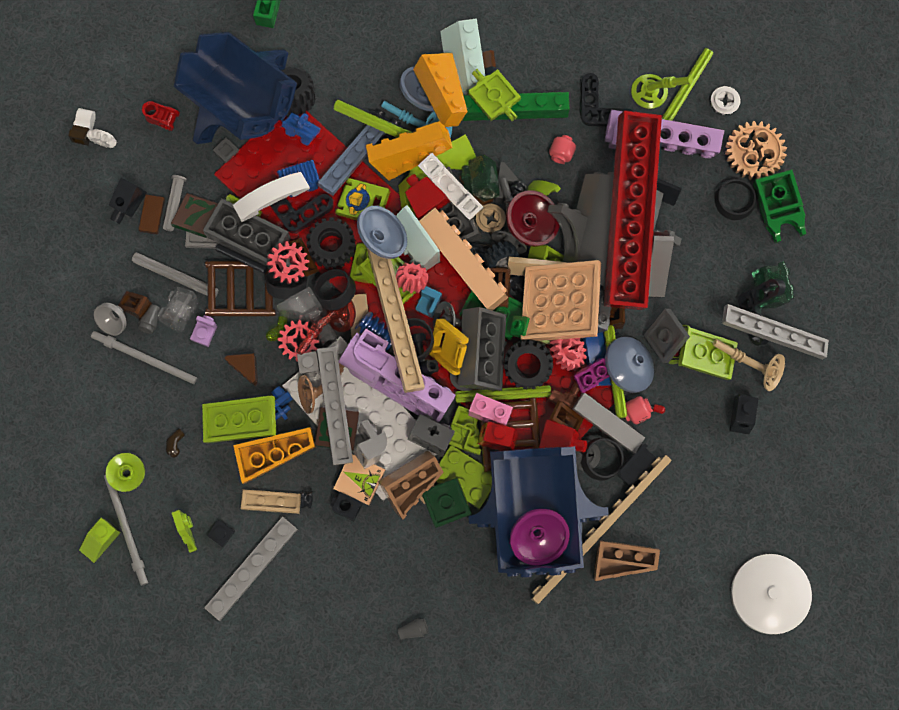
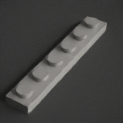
(775, 331)
(334, 406)
(250, 568)

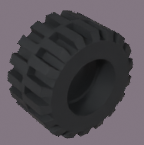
(304, 93)
(326, 229)
(528, 380)

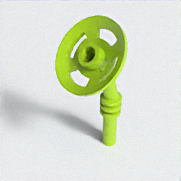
(651, 89)

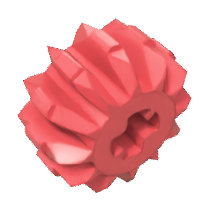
(411, 277)

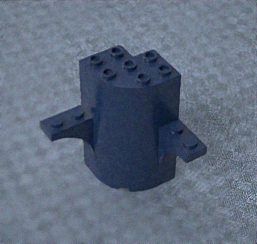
(234, 87)
(533, 481)

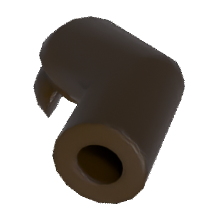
(171, 443)

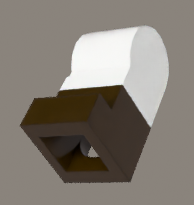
(83, 123)

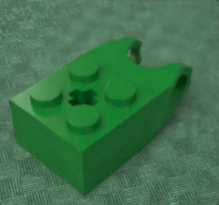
(783, 209)

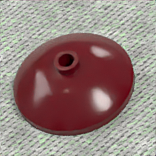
(532, 207)

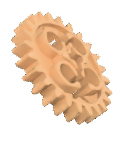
(771, 146)

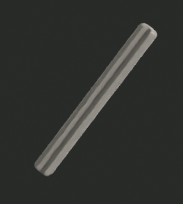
(172, 274)

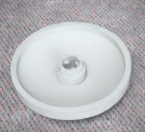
(771, 594)

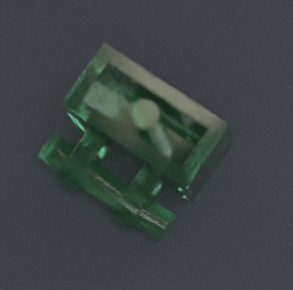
(481, 178)
(771, 272)

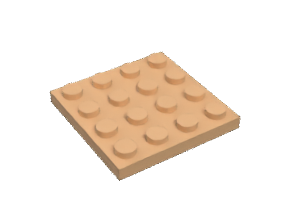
(562, 300)

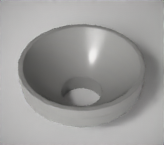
(107, 321)

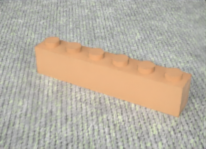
(463, 260)

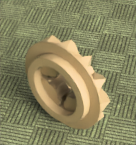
(488, 210)

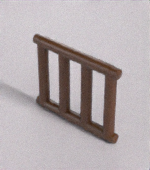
(231, 311)
(533, 424)

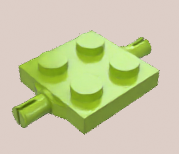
(494, 95)

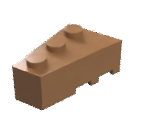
(410, 482)
(623, 559)

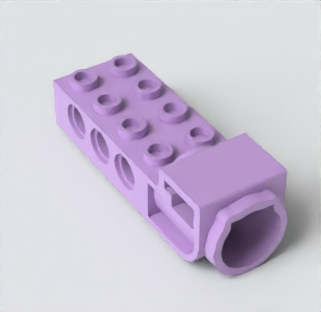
(711, 137)
(374, 366)

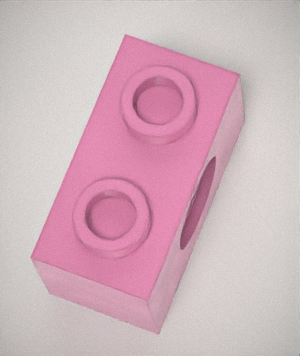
(490, 410)

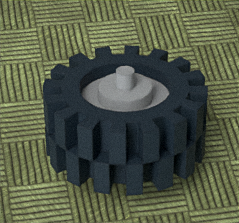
(499, 255)

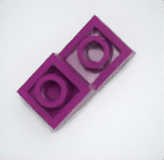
(591, 375)

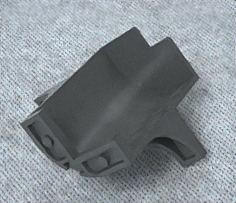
(589, 225)

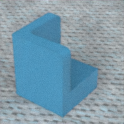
(429, 301)

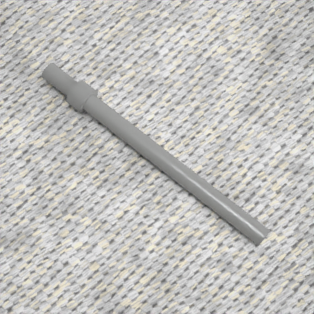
(111, 342)
(137, 565)

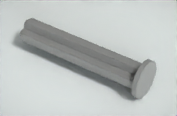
(174, 200)

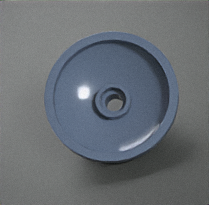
(413, 90)
(382, 232)
(629, 364)

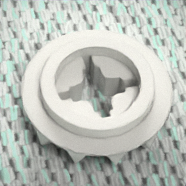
(731, 95)
(101, 138)

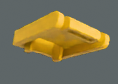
(453, 347)

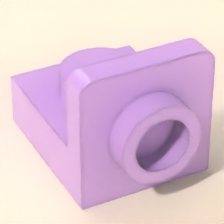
(203, 330)

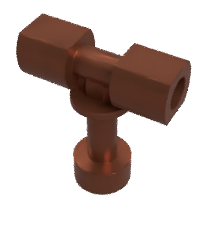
(568, 398)

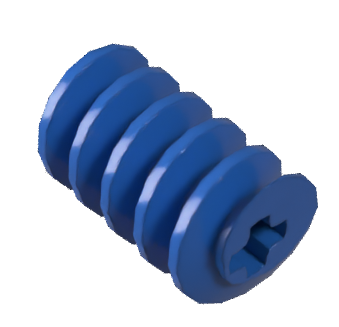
(372, 325)

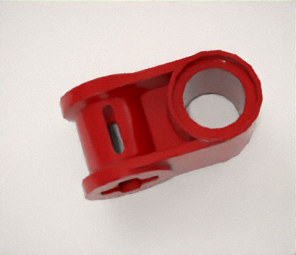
(163, 117)

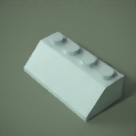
(464, 42)

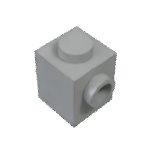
(308, 364)

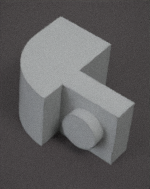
(373, 447)

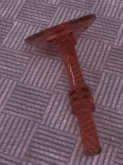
(332, 316)

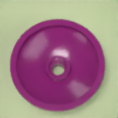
(545, 544)

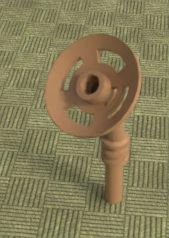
(308, 393)

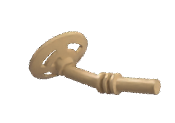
(767, 370)

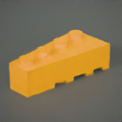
(442, 86)
(408, 150)
(268, 453)

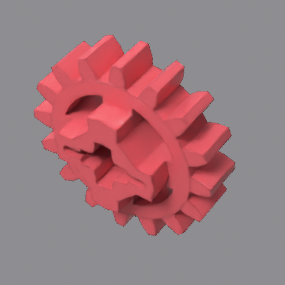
(279, 259)
(289, 339)
(568, 352)

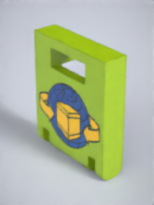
(360, 196)

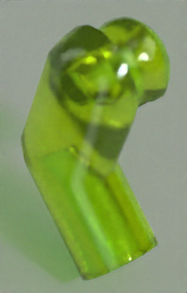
(274, 334)

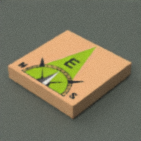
(359, 482)

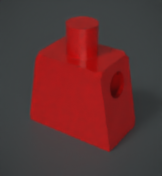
(424, 196)
(497, 436)
(561, 436)

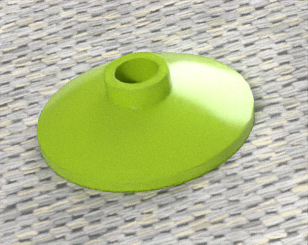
(116, 468)

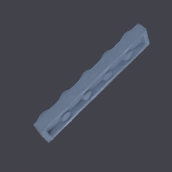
(349, 160)

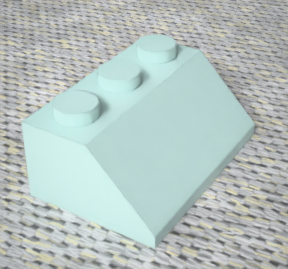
(419, 244)

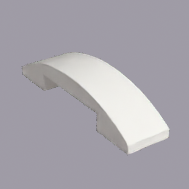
(450, 186)
(269, 194)

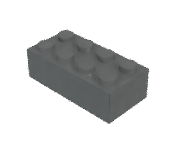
(250, 238)

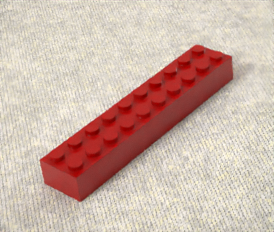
(632, 210)

